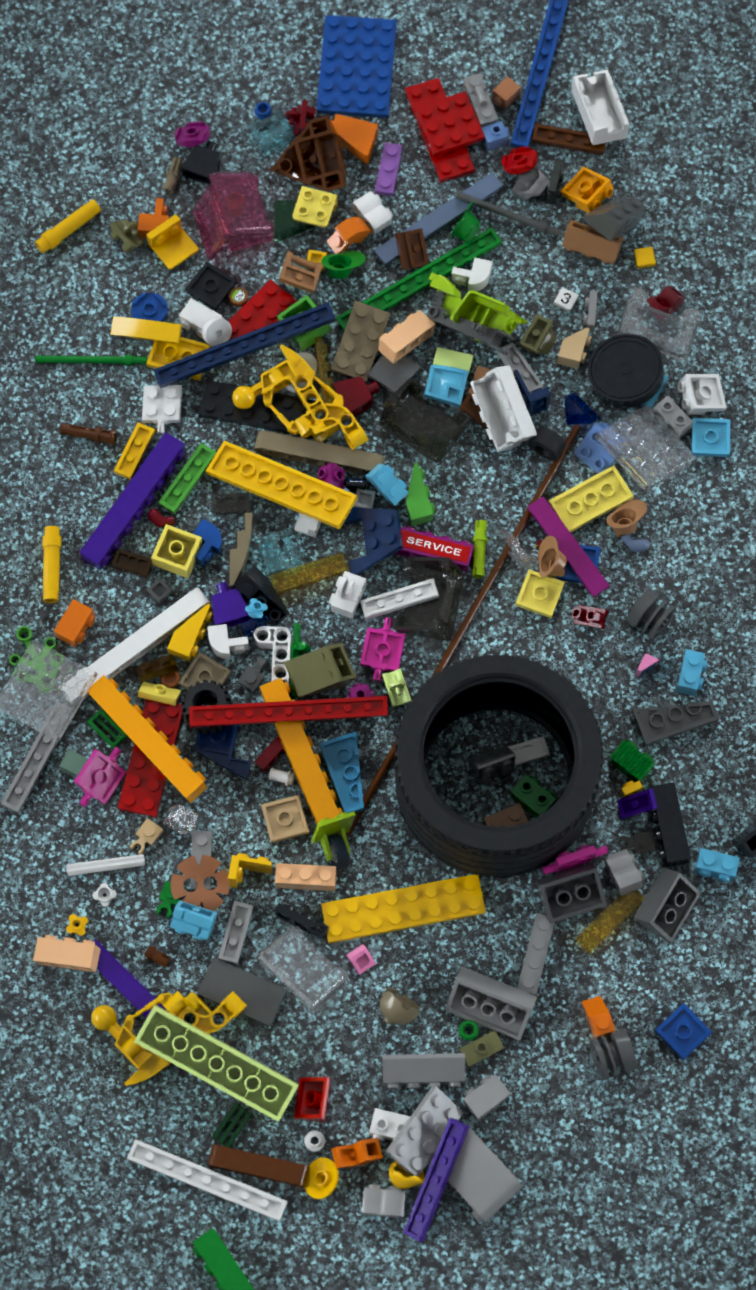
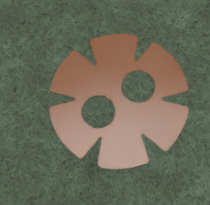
(207, 868)

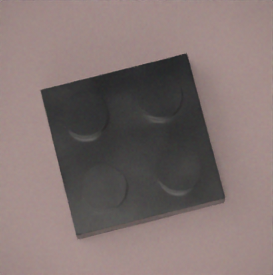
(211, 286)

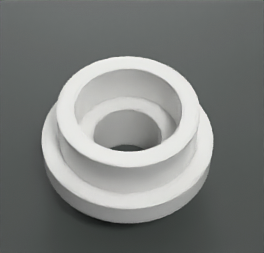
(314, 1148)

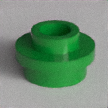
(468, 1024)

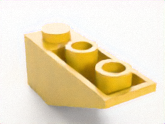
(186, 637)

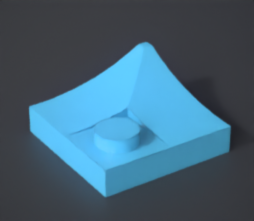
(446, 384)

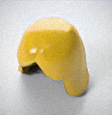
(402, 1179)

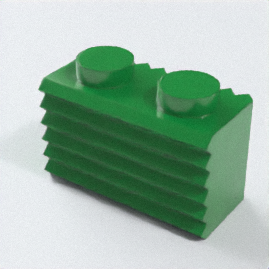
(631, 761)

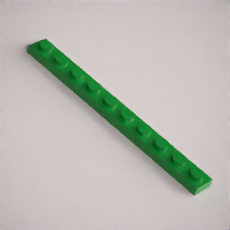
(420, 280)

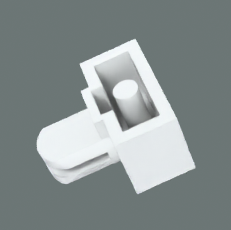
(348, 594)

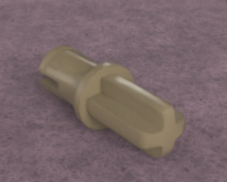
(172, 175)

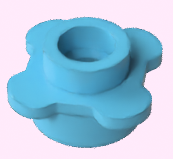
(252, 608)

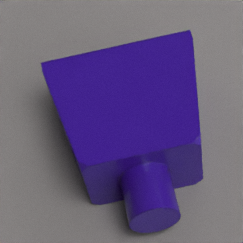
(229, 606)

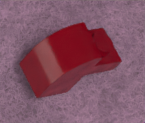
(667, 300)

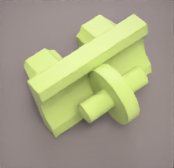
(396, 688)

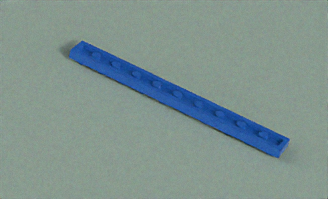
(539, 73)

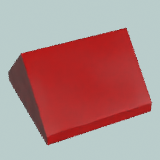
(312, 1099)

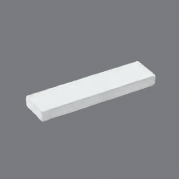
(399, 599)

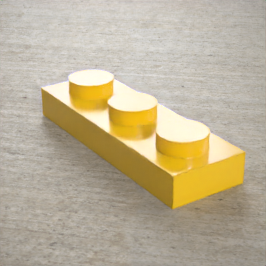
(134, 451)

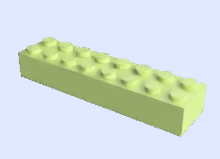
(216, 1063)

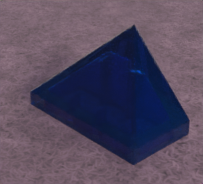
(578, 411)

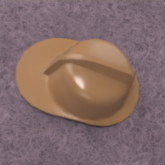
(626, 517)
(550, 558)

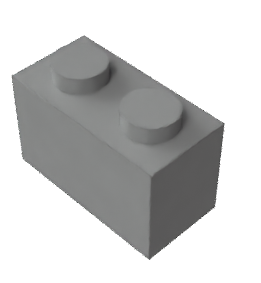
(486, 1096)

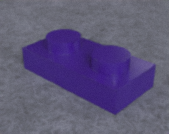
(637, 804)

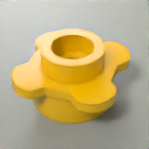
(80, 930)

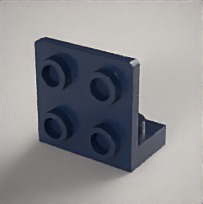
(535, 402)

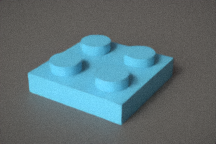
(710, 437)

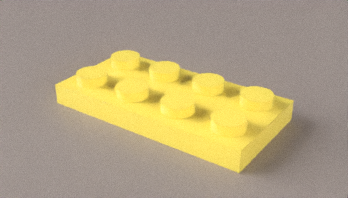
(591, 499)

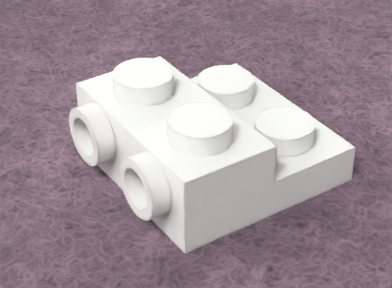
(701, 393)

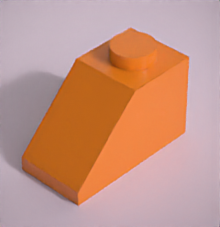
(598, 1017)

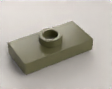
(482, 1048)

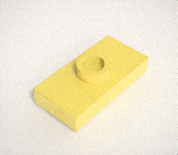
(159, 693)

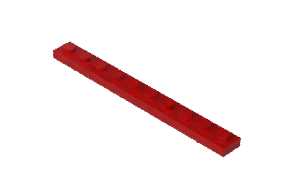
(288, 711)

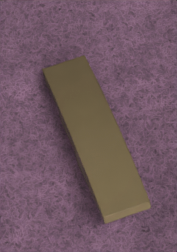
(239, 556)

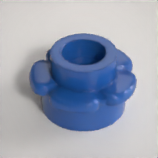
(260, 107)

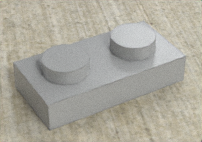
(590, 304)

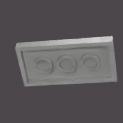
(423, 1131)

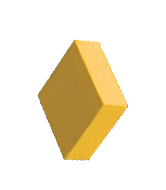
(316, 256)
(644, 257)

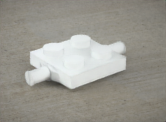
(162, 406)

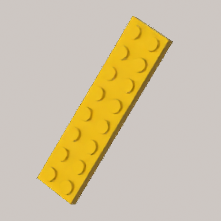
(281, 484)
(403, 908)

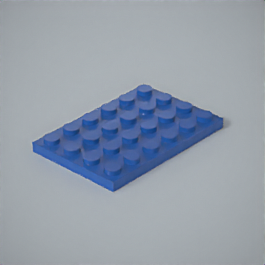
(356, 66)

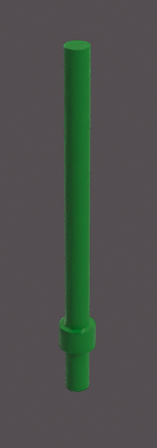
(127, 360)

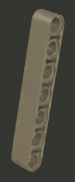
(316, 452)

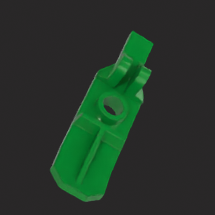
(297, 649)

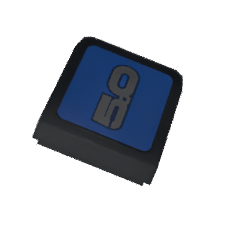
(353, 484)

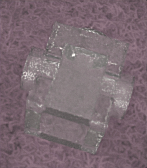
(181, 819)

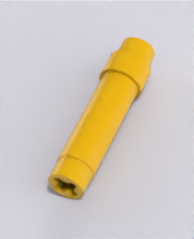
(54, 236)
(51, 563)

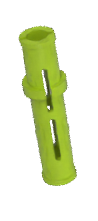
(479, 548)

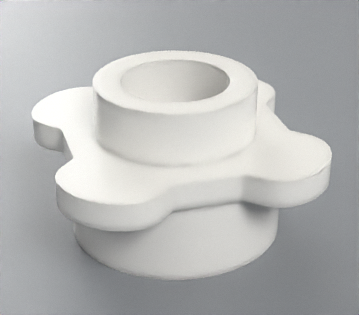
(98, 895)

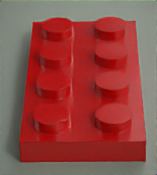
(261, 309)

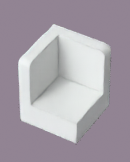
(307, 525)

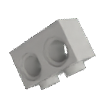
(673, 417)

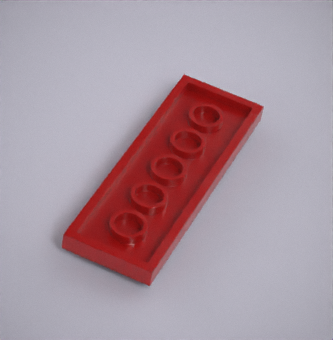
(450, 164)
(143, 780)

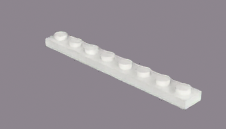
(207, 1180)

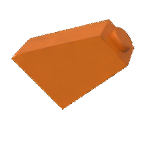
(356, 136)

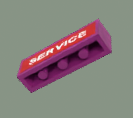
(428, 545)

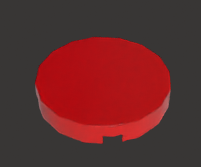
(520, 160)

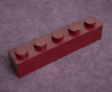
(270, 754)

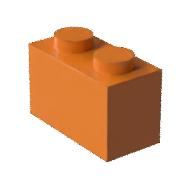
(75, 623)

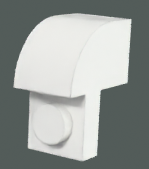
(476, 278)
(222, 645)

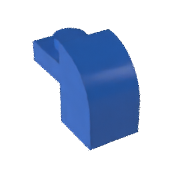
(211, 542)

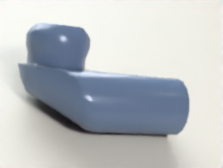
(635, 545)

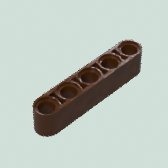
(258, 1166)

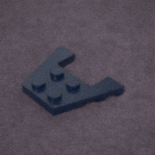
(381, 536)
(220, 748)

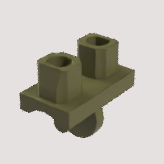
(126, 232)

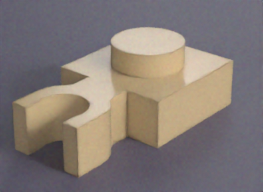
(147, 834)

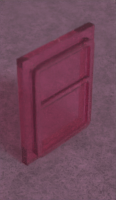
(210, 223)

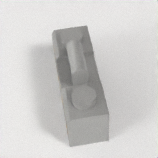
(480, 99)

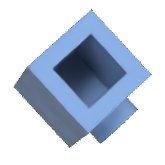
(495, 135)

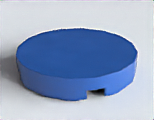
(150, 307)

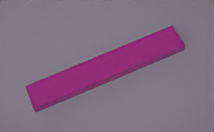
(569, 547)

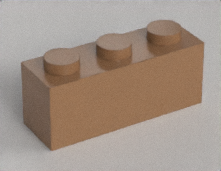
(591, 243)

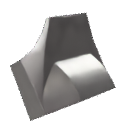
(530, 184)

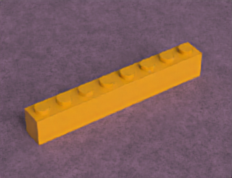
(147, 739)
(301, 757)

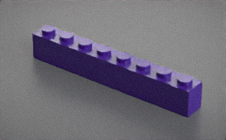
(132, 501)

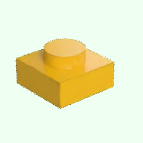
(631, 788)

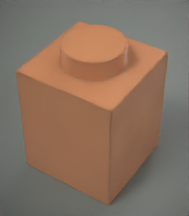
(506, 93)

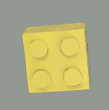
(176, 551)

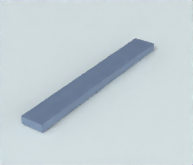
(442, 216)

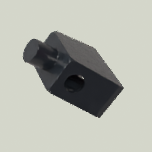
(201, 163)

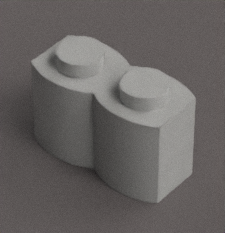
(624, 872)
(383, 1202)

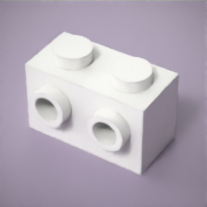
(386, 1124)

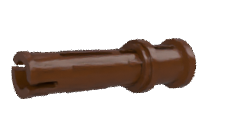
(96, 434)

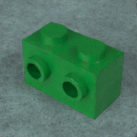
(532, 796)

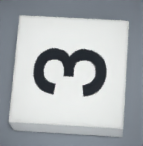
(566, 299)

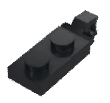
(301, 920)

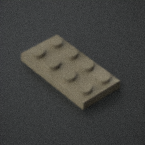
(360, 341)

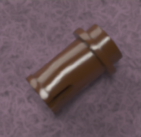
(157, 956)

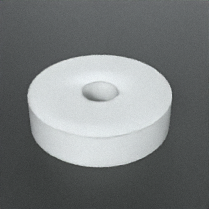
(212, 326)

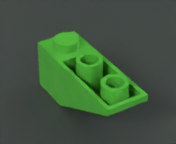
(417, 503)

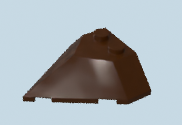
(314, 157)

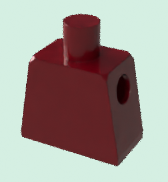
(356, 394)

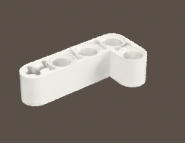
(278, 648)

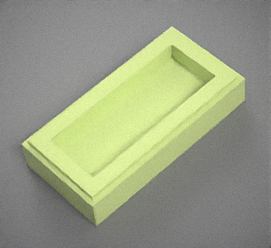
(453, 359)

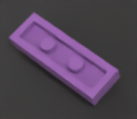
(388, 169)

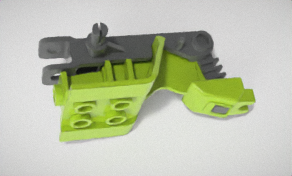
(473, 314)

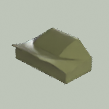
(539, 336)

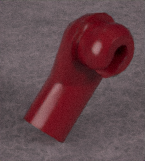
(158, 520)

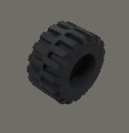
(201, 694)

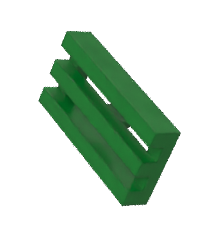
(118, 740)

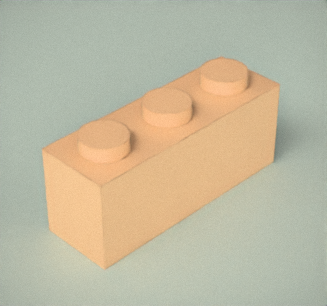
(406, 336)
(305, 877)
(67, 953)

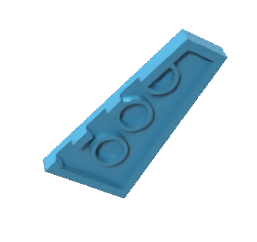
(344, 769)

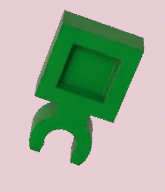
(167, 899)

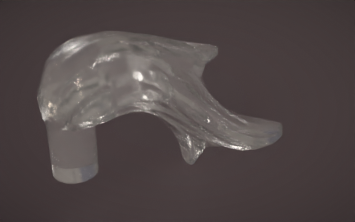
(522, 558)

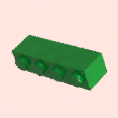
(220, 1262)

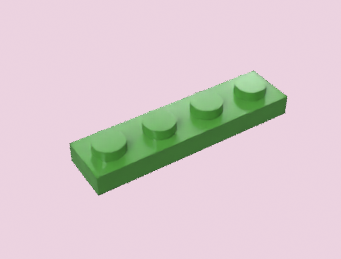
(187, 478)

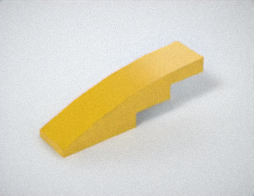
(146, 329)

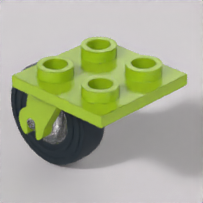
(336, 845)

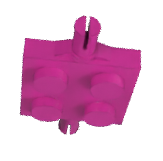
(382, 649)
(99, 777)
(569, 860)

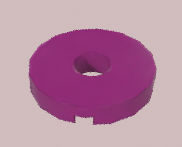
(193, 134)

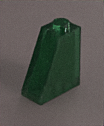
(284, 223)

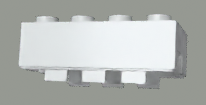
(600, 107)
(503, 408)

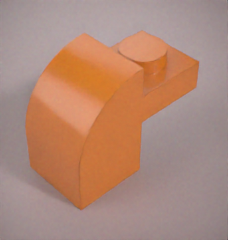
(148, 222)
(348, 232)
(357, 1154)

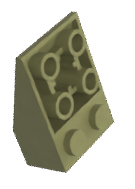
(320, 670)

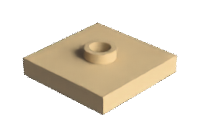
(285, 819)

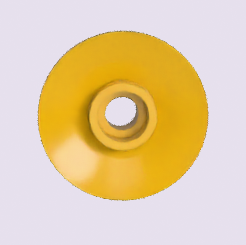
(322, 1178)

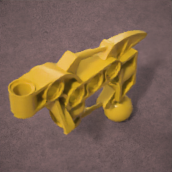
(293, 372)
(145, 1061)

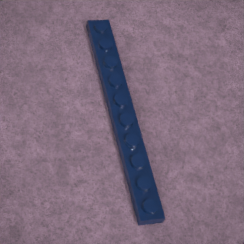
(244, 345)

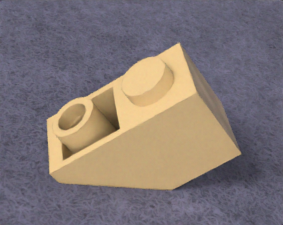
(573, 348)

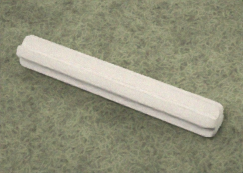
(105, 865)

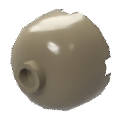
(398, 1008)

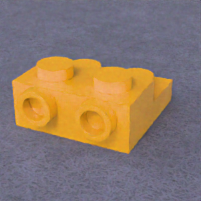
(588, 189)

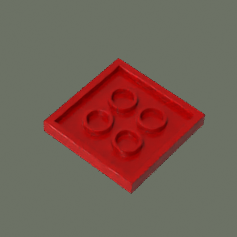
(449, 124)

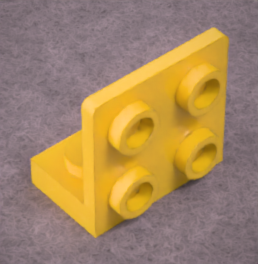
(171, 242)
(243, 862)

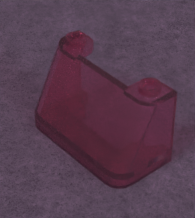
(241, 208)

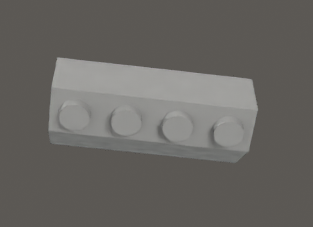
(490, 1003)
(423, 1069)

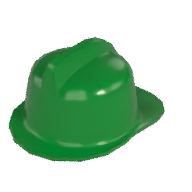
(467, 226)
(342, 264)

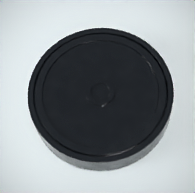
(626, 370)

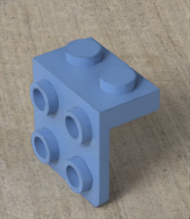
(593, 452)

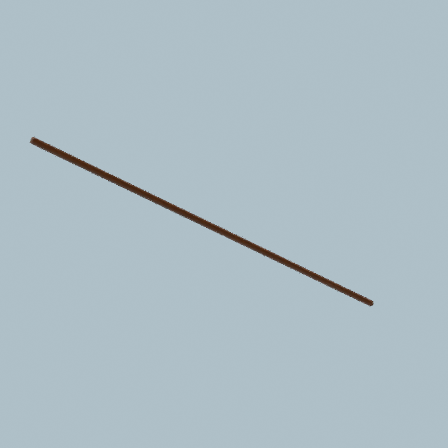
(472, 612)

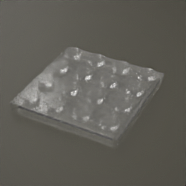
(646, 448)
(46, 690)

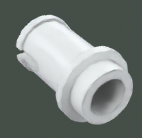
(282, 776)

